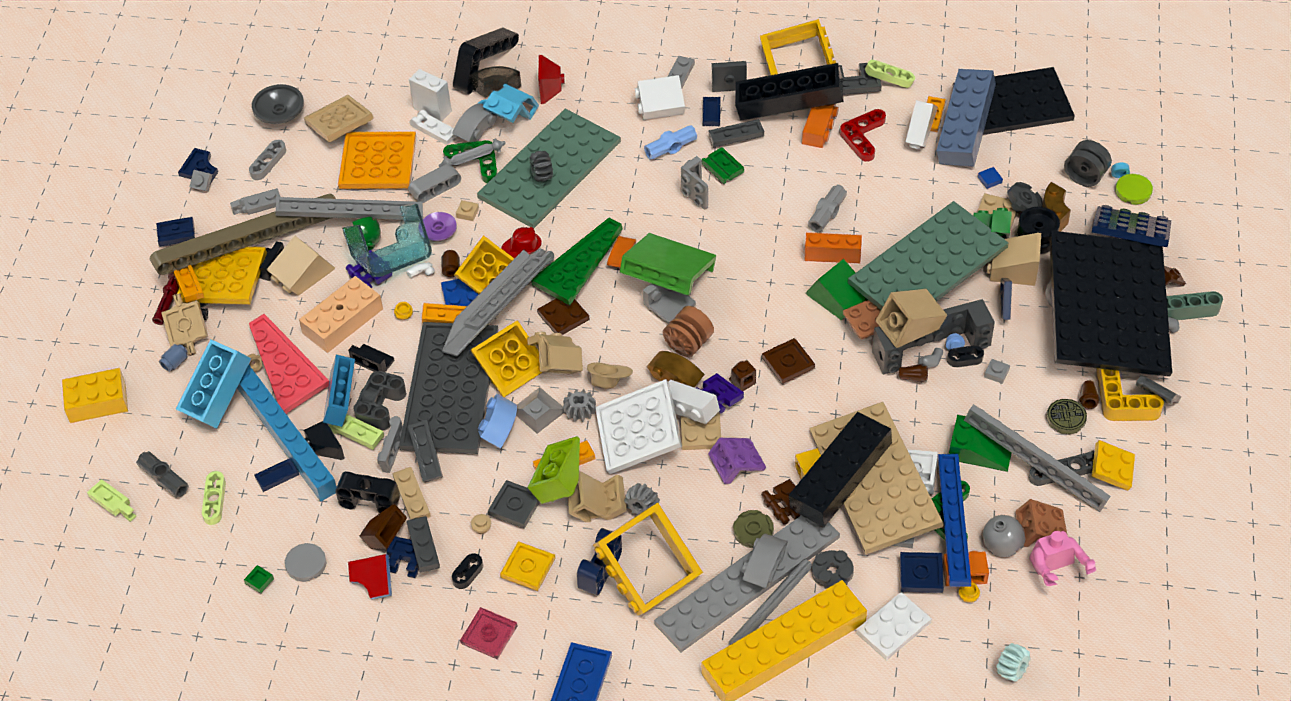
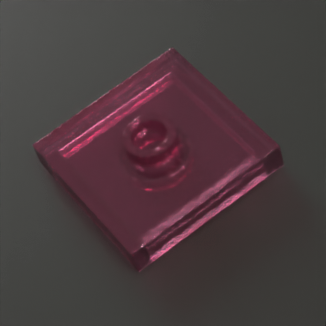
(488, 633)

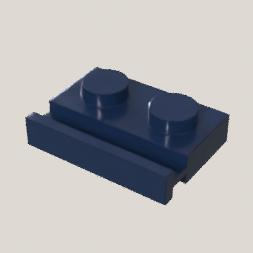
(175, 231)

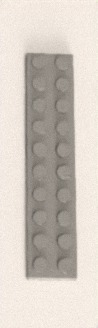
(730, 593)

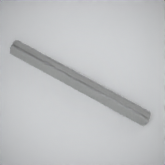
(773, 600)

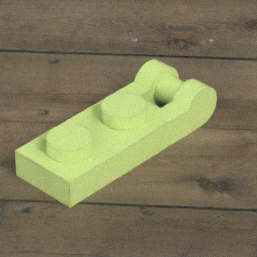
(359, 432)

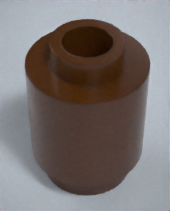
(450, 263)

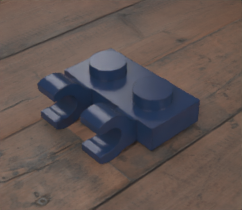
(402, 550)

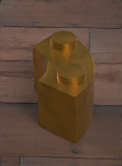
(1054, 200)
(674, 367)

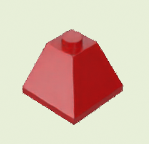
(549, 79)

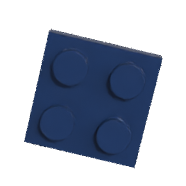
(921, 572)

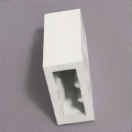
(921, 124)

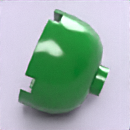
(370, 229)

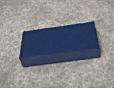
(711, 111)
(276, 474)

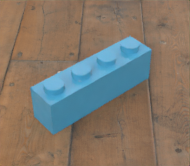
(339, 390)

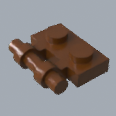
(781, 495)

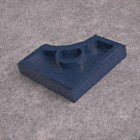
(198, 161)
(1005, 295)

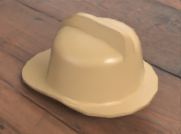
(607, 375)

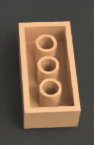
(341, 314)

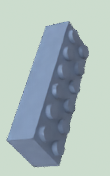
(966, 117)

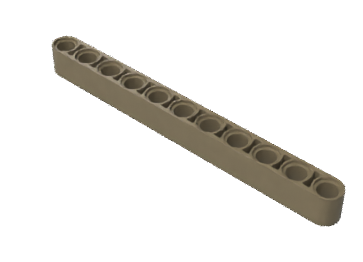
(229, 240)

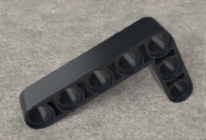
(477, 49)

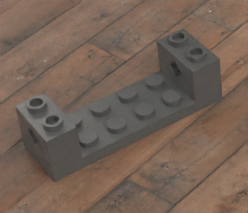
(968, 319)

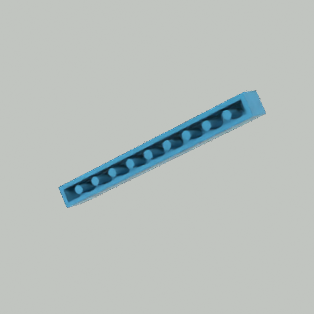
(287, 435)

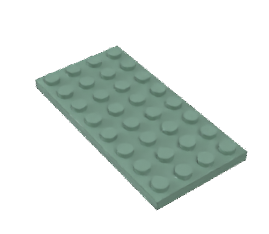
(574, 151)
(931, 257)

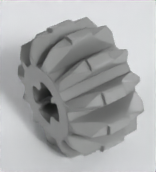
(579, 405)
(640, 498)

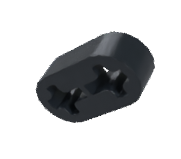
(965, 356)
(468, 571)

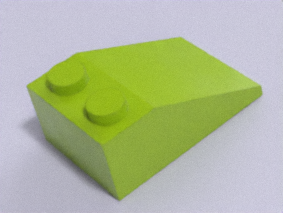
(557, 471)

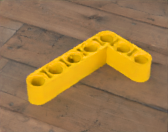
(1125, 407)

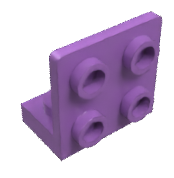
(733, 455)

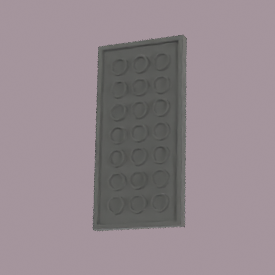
(447, 392)

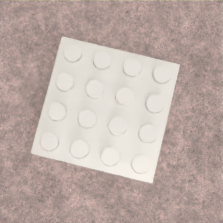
(638, 426)

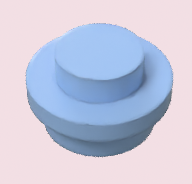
(954, 341)

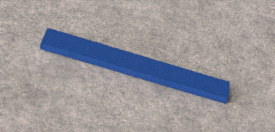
(954, 521)

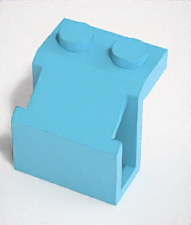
(508, 103)

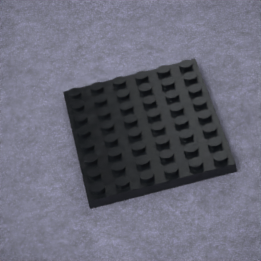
(1109, 304)

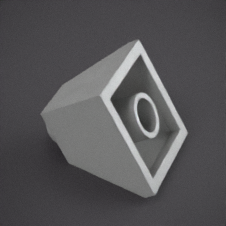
(539, 410)

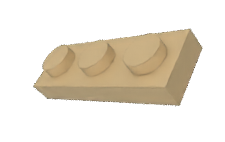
(411, 493)

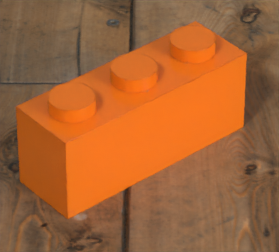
(818, 124)
(833, 247)

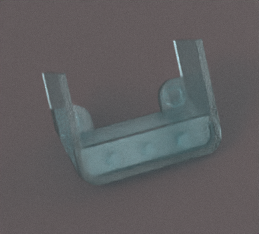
(410, 248)

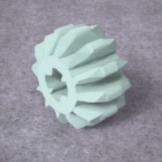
(1013, 662)

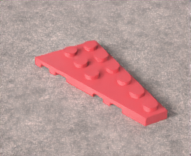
(288, 369)

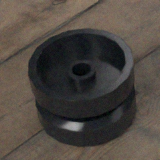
(1038, 221)

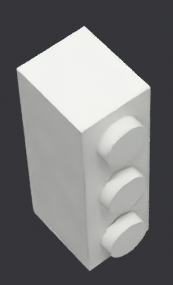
(693, 402)

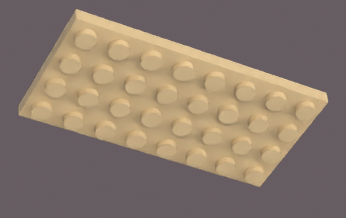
(891, 498)

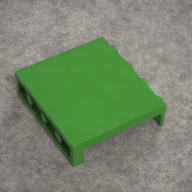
(666, 263)

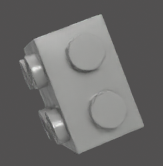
(692, 182)

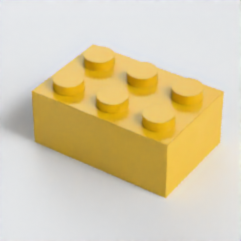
(94, 395)

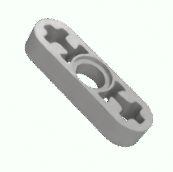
(274, 150)

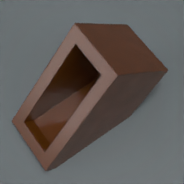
(383, 528)

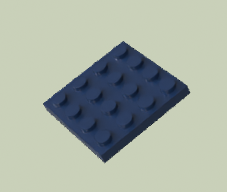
(1132, 226)

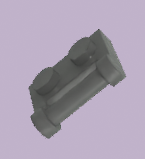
(1153, 387)

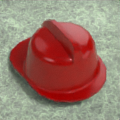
(522, 239)

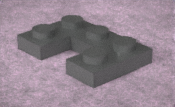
(860, 84)

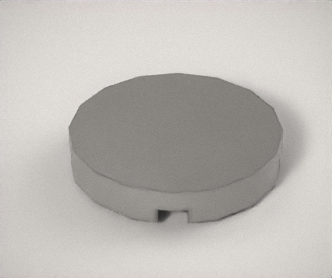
(305, 562)

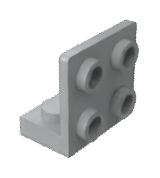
(665, 302)

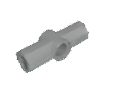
(827, 208)

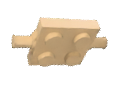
(184, 324)

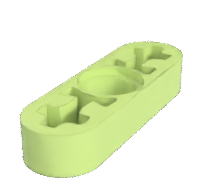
(879, 70)
(217, 505)

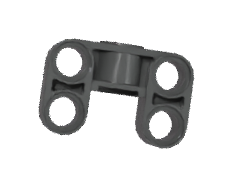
(369, 404)

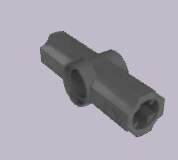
(162, 474)

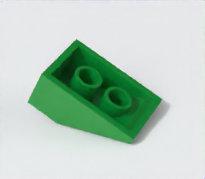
(977, 448)

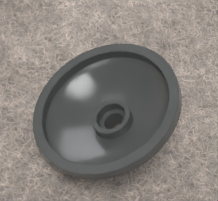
(277, 104)

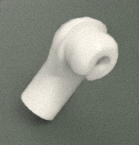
(418, 268)

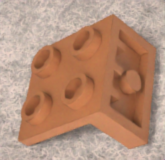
(863, 318)
(1039, 520)

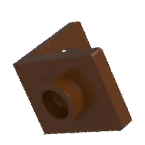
(1174, 276)

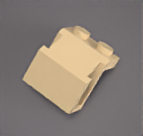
(557, 353)
(597, 499)

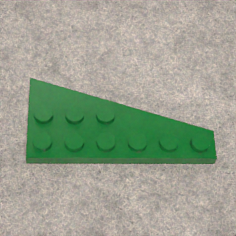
(573, 268)

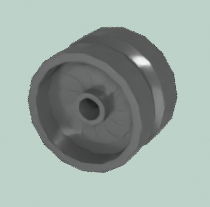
(1088, 163)

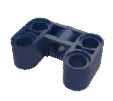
(592, 574)

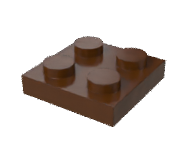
(563, 317)
(788, 361)

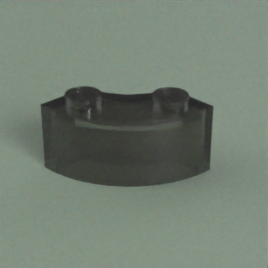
(494, 78)

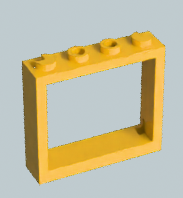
(792, 35)
(673, 540)

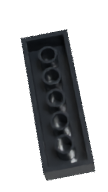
(789, 91)
(840, 469)

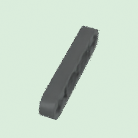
(1081, 459)

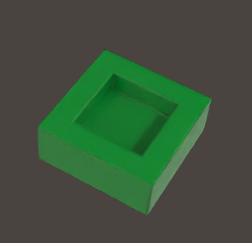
(258, 579)

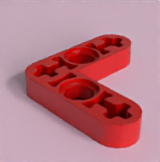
(874, 120)

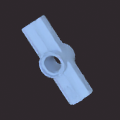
(670, 142)

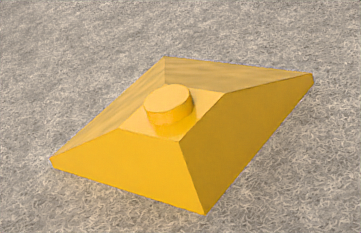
(483, 265)
(508, 358)

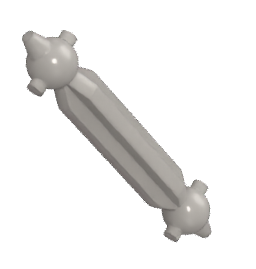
(473, 153)

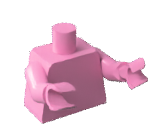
(1057, 552)

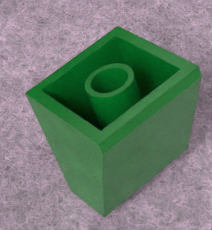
(834, 291)

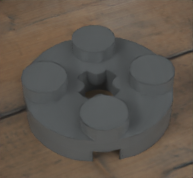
(1023, 197)
(832, 559)

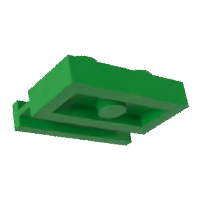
(723, 165)

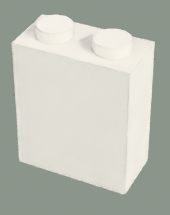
(430, 94)
(660, 97)

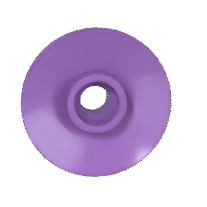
(439, 225)

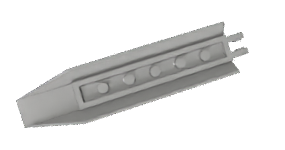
(494, 299)

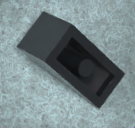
(323, 441)

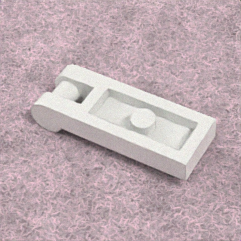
(433, 127)

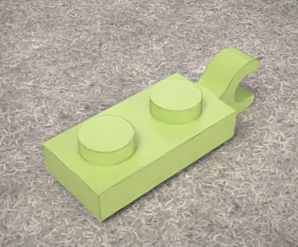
(111, 500)

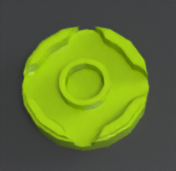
(1134, 188)

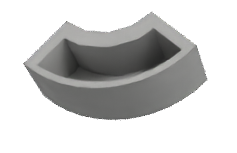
(474, 123)
(764, 560)

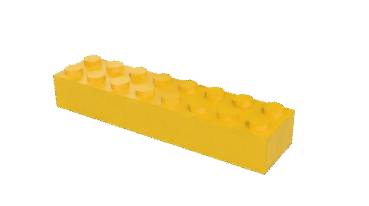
(783, 642)

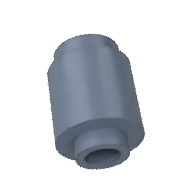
(173, 357)

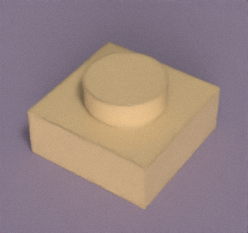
(467, 210)

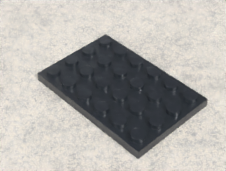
(1027, 101)

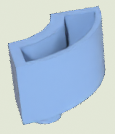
(498, 420)

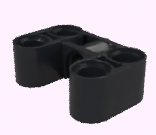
(380, 491)

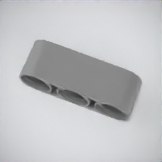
(434, 183)

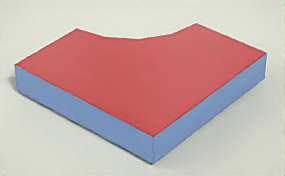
(373, 574)

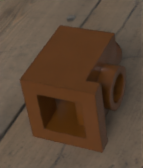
(741, 371)

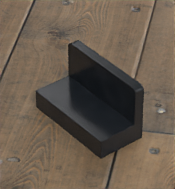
(270, 257)
(371, 358)

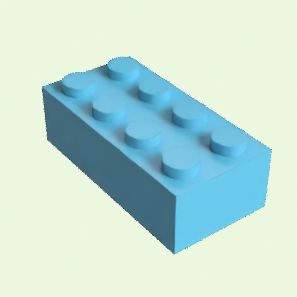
(213, 383)

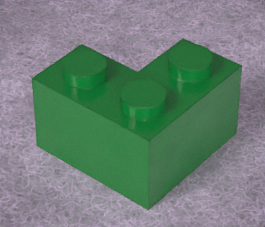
(998, 221)

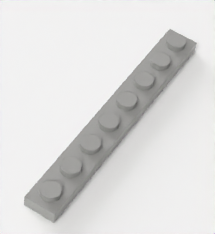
(341, 208)
(1037, 458)

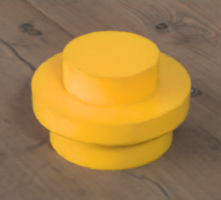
(403, 310)
(969, 594)

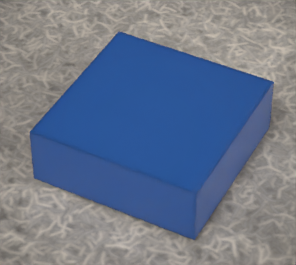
(990, 177)

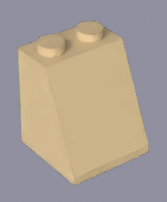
(1018, 261)
(299, 267)
(910, 316)

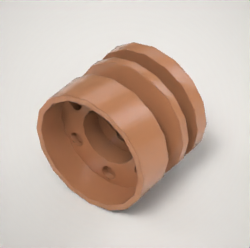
(688, 331)

